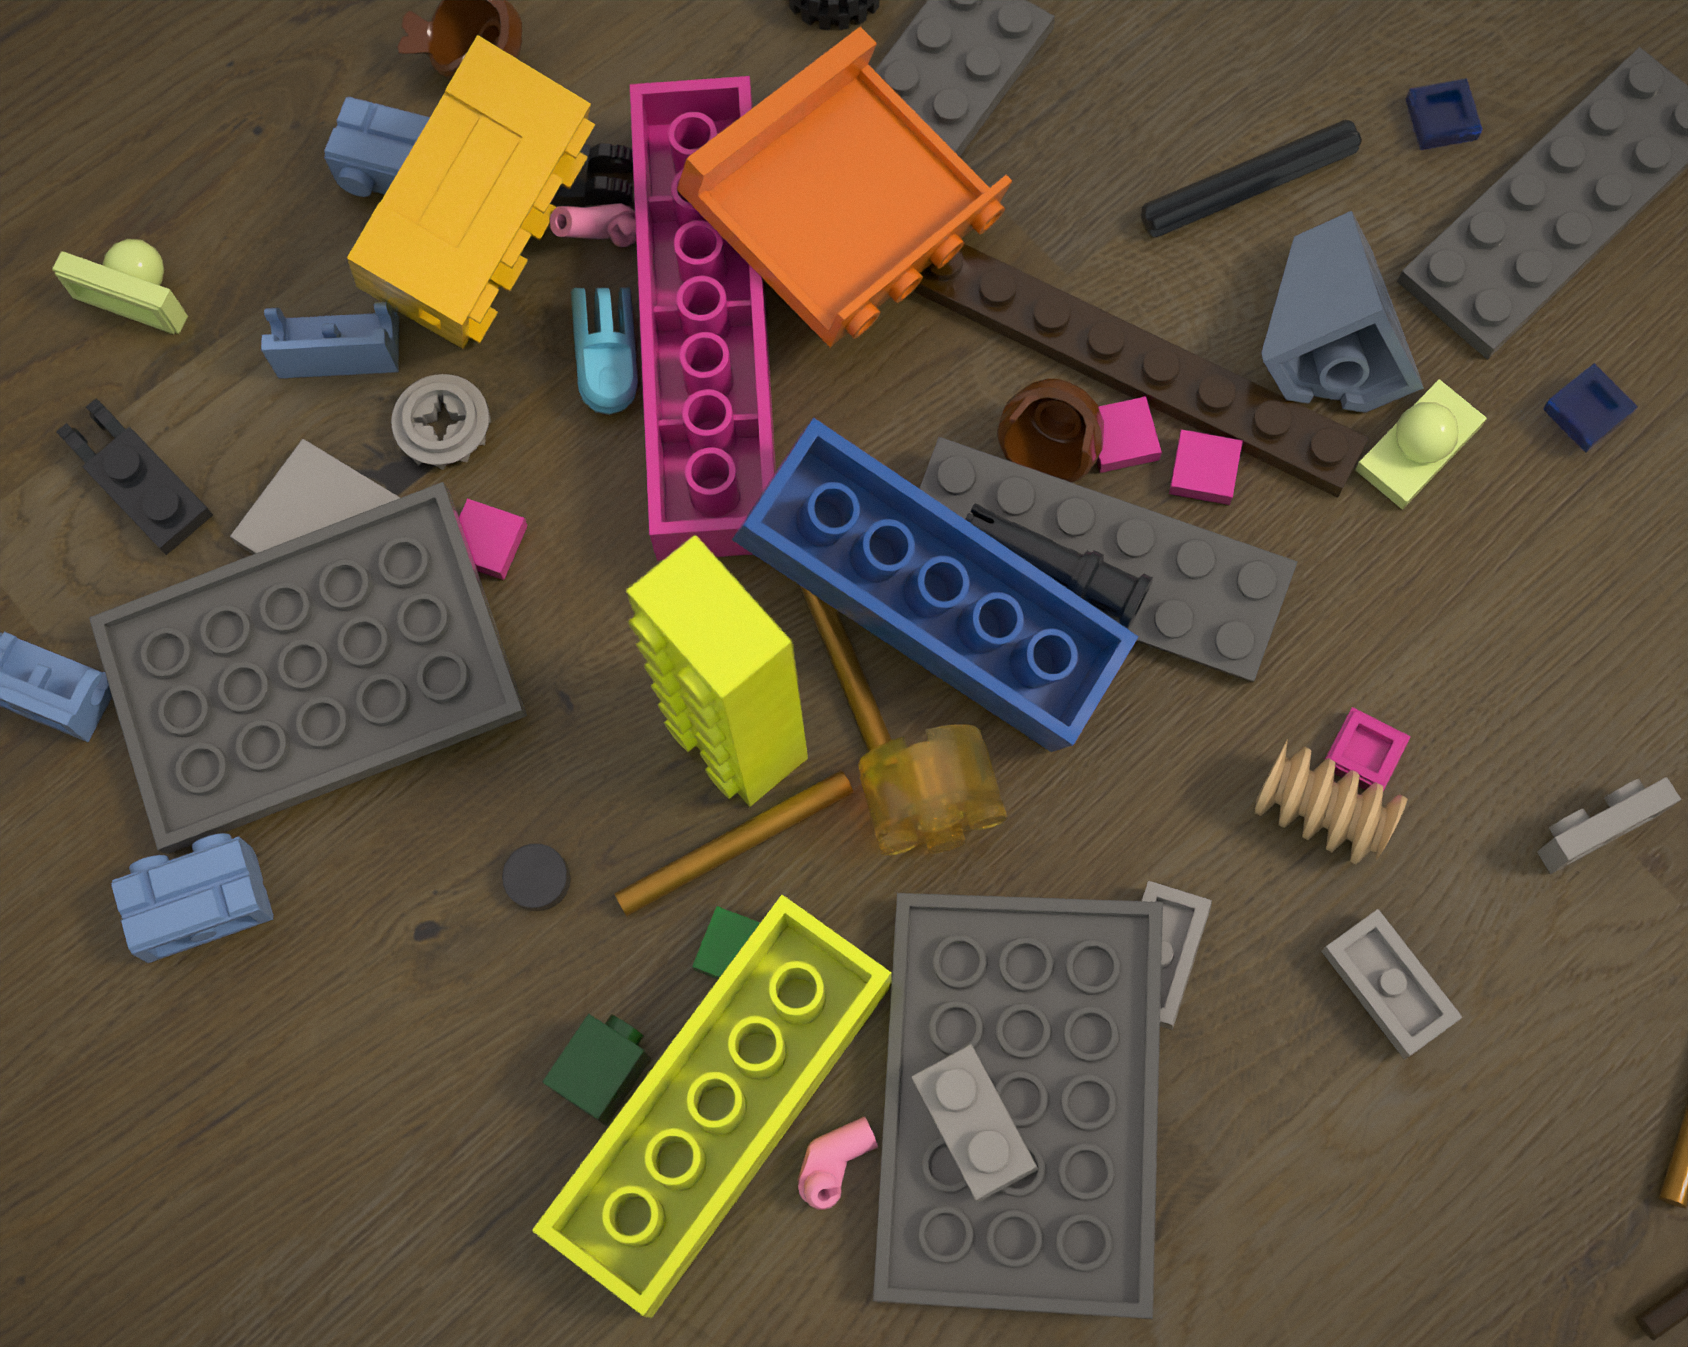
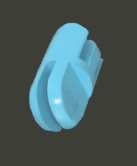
(606, 357)

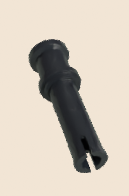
(1082, 574)

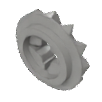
(421, 405)

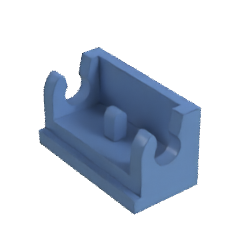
(332, 343)
(51, 688)

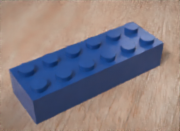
(935, 587)

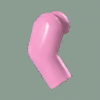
(596, 222)
(827, 1160)

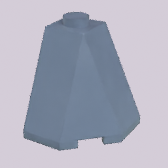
(1336, 324)

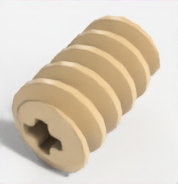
(1330, 804)

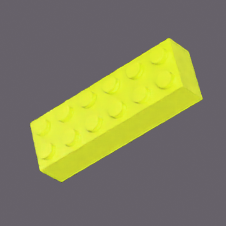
(720, 672)
(714, 1107)

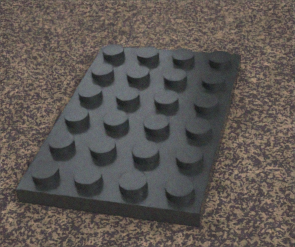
(305, 668)
(1070, 1036)

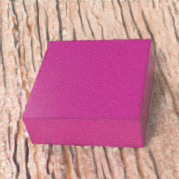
(1128, 435)
(1205, 467)
(491, 536)
(1367, 748)

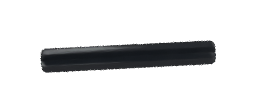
(1250, 178)

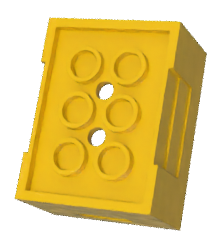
(472, 194)

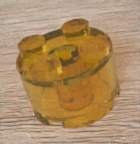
(931, 790)

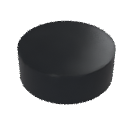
(536, 877)

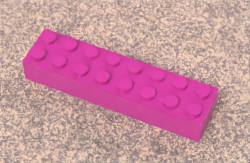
(698, 329)

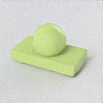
(124, 284)
(1420, 444)

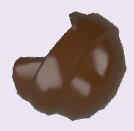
(455, 29)
(1052, 429)

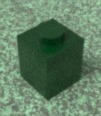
(599, 1066)

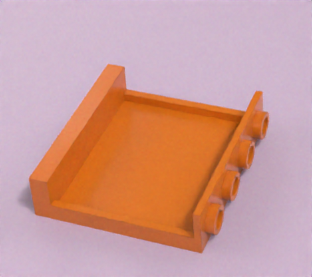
(838, 192)

